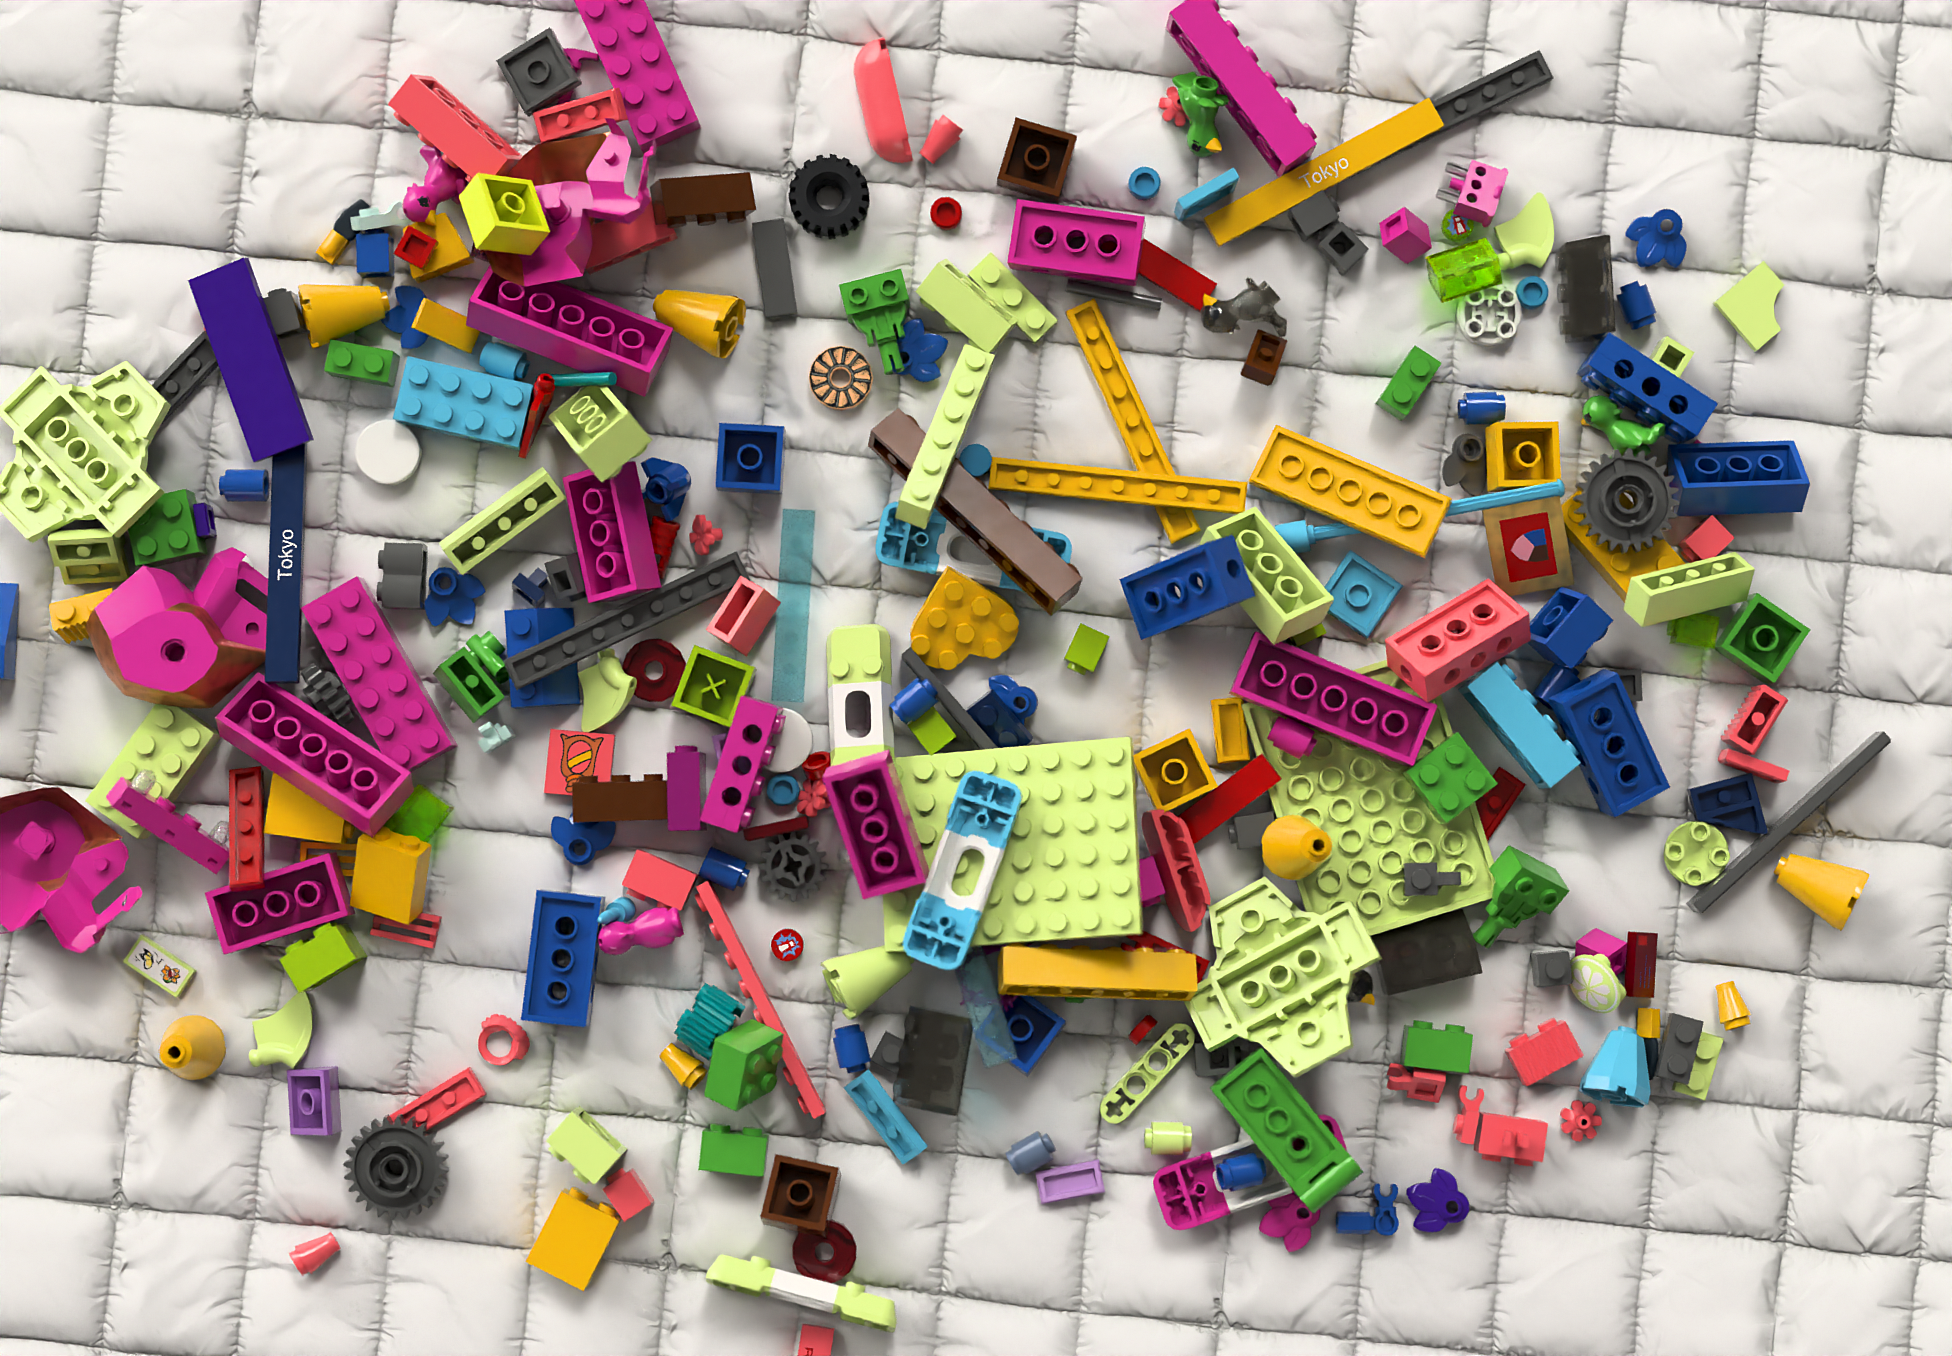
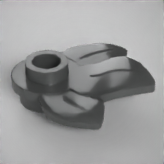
(1466, 470)

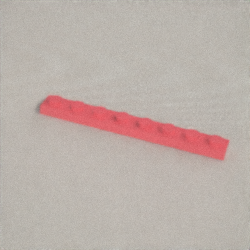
(753, 987)

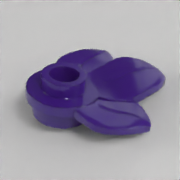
(1432, 1201)

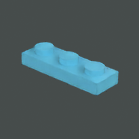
(885, 1116)

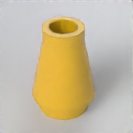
(1731, 1007)
(683, 1066)

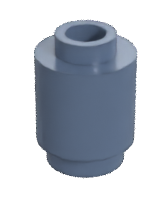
(1031, 1153)

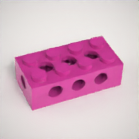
(1069, 222)
(718, 807)

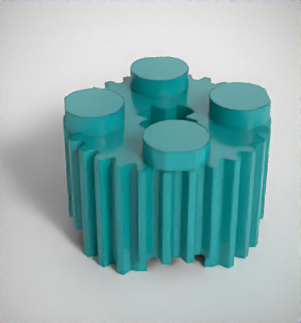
(710, 1018)

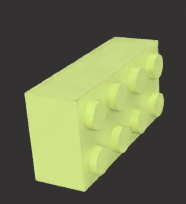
(600, 430)
(1285, 590)
(169, 744)

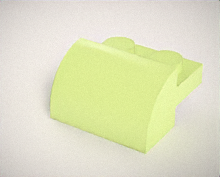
(89, 555)

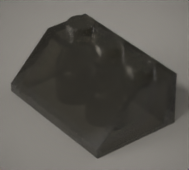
(1586, 289)
(1426, 953)
(933, 1060)

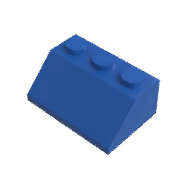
(528, 628)

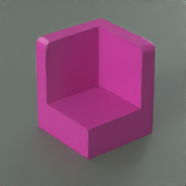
(1405, 235)
(1603, 943)

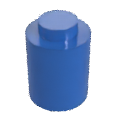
(245, 485)
(1555, 681)
(724, 869)

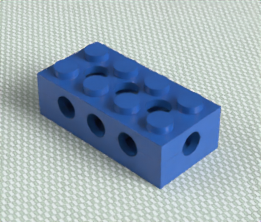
(1663, 388)
(1153, 594)
(1628, 746)
(543, 968)

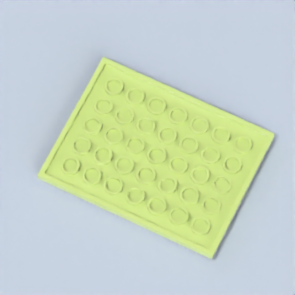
(1374, 823)
(1069, 853)

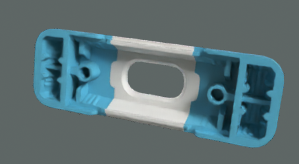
(929, 548)
(977, 820)

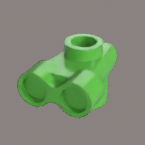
(487, 652)

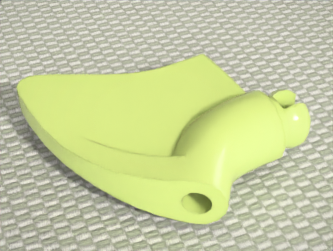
(1527, 236)
(605, 691)
(285, 1034)

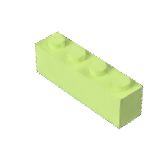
(502, 520)
(1688, 589)

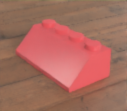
(452, 128)

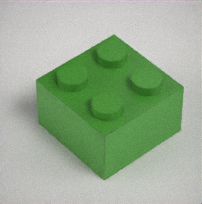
(167, 531)
(1761, 638)
(1449, 778)
(744, 1064)

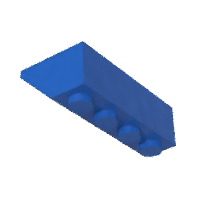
(1737, 478)

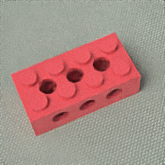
(1457, 640)

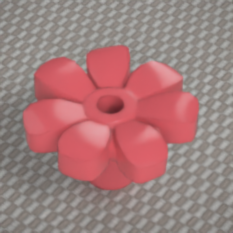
(1173, 109)
(704, 535)
(813, 798)
(1575, 1117)

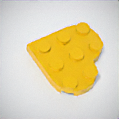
(961, 621)

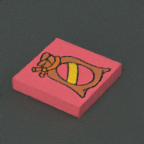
(577, 755)

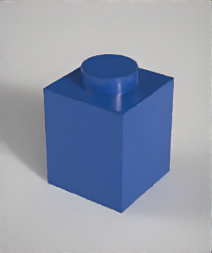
(375, 254)

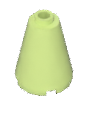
(864, 977)

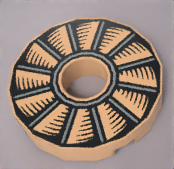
(840, 359)

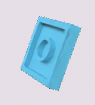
(1206, 194)
(1360, 594)

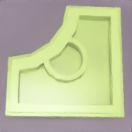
(1751, 306)

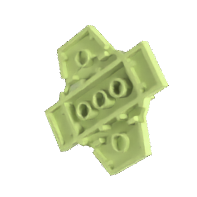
(80, 451)
(1281, 976)

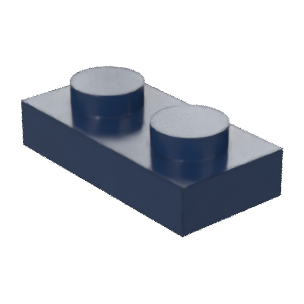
(999, 721)

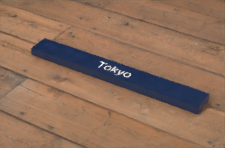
(286, 566)

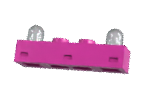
(162, 820)

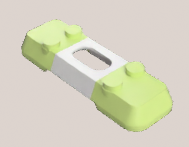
(859, 662)
(759, 1277)

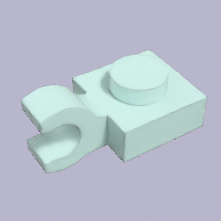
(371, 218)
(494, 736)

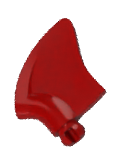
(543, 396)

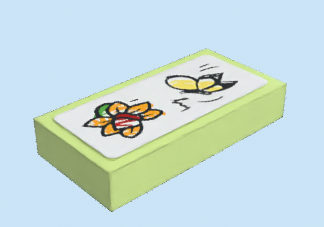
(159, 965)

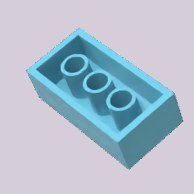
(463, 403)
(1519, 725)

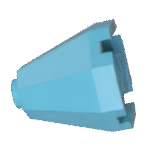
(1619, 1070)

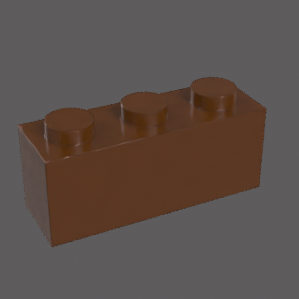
(702, 199)
(619, 799)

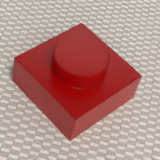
(416, 248)

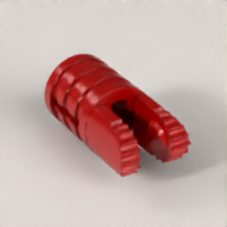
(663, 537)

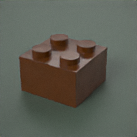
(1036, 160)
(801, 1196)

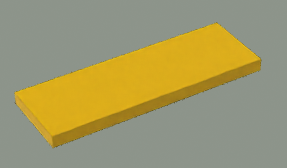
(1350, 491)

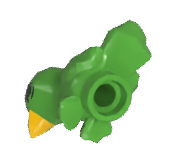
(1200, 104)
(1622, 433)

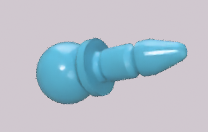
(620, 910)

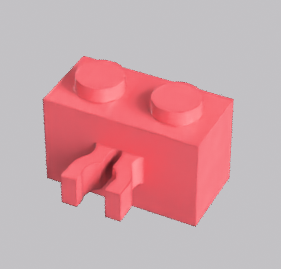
(1510, 1137)

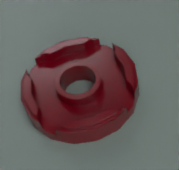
(673, 668)
(825, 1270)

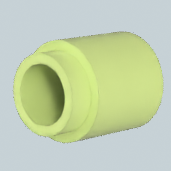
(1168, 1138)

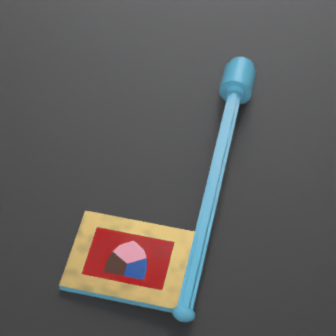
(1521, 529)

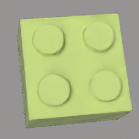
(585, 1146)

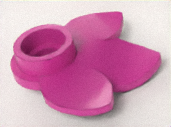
(1286, 1222)

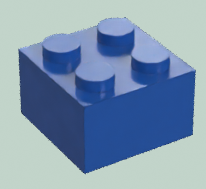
(750, 458)
(1568, 627)
(1032, 1031)

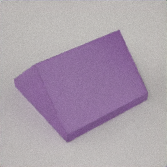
(314, 1101)

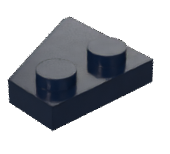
(1729, 804)

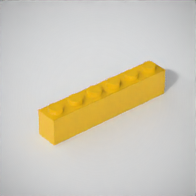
(1096, 972)

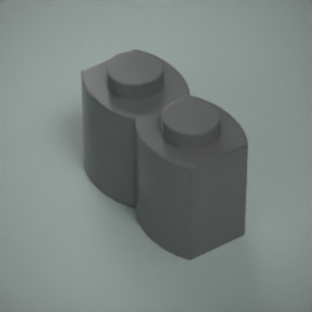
(403, 576)

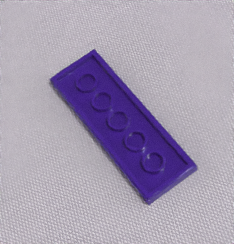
(250, 359)

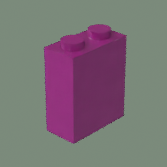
(686, 788)

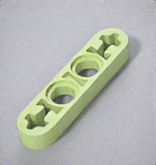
(1143, 1069)

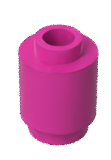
(1292, 737)

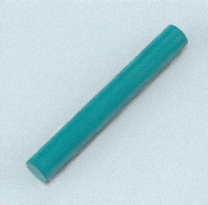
(584, 379)

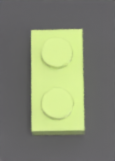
(1703, 1067)

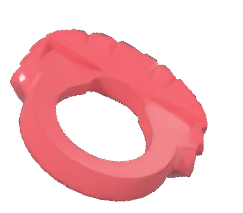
(519, 1045)

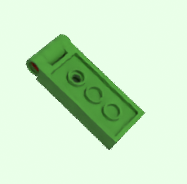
(1276, 1116)

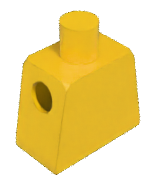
(448, 255)

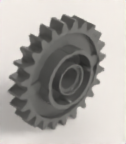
(1650, 500)
(379, 1183)

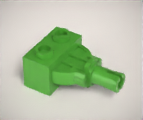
(876, 307)
(1520, 892)

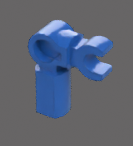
(1383, 1221)

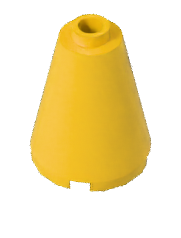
(339, 310)
(702, 318)
(1294, 847)
(1822, 886)
(193, 1047)

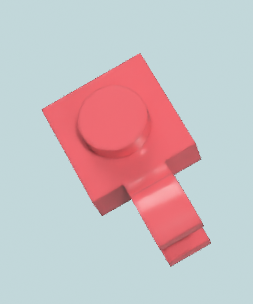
(1420, 1084)
(1466, 1123)

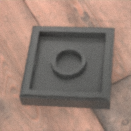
(539, 71)

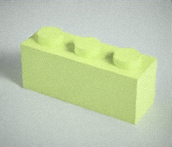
(966, 306)

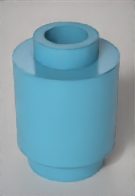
(504, 361)

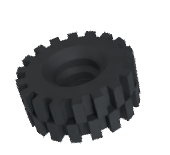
(824, 173)

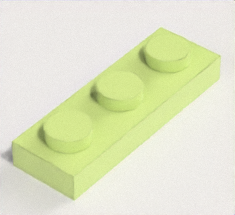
(1013, 296)

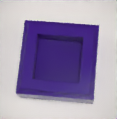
(204, 521)

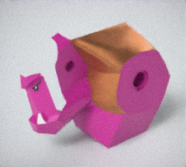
(574, 186)
(180, 643)
(56, 864)

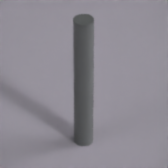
(1114, 295)

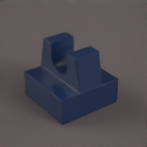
(531, 587)

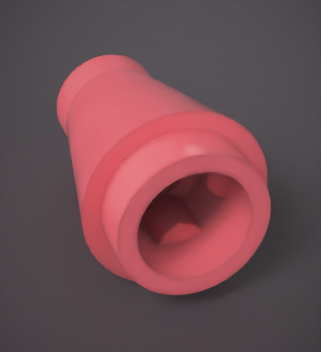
(940, 139)
(314, 1253)

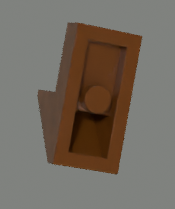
(1263, 358)

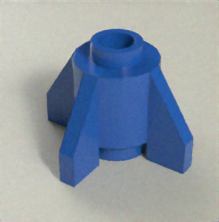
(666, 485)

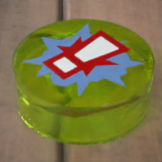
(1456, 227)

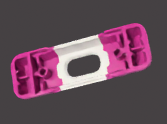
(1191, 1192)

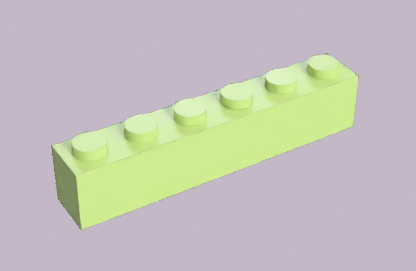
(944, 436)

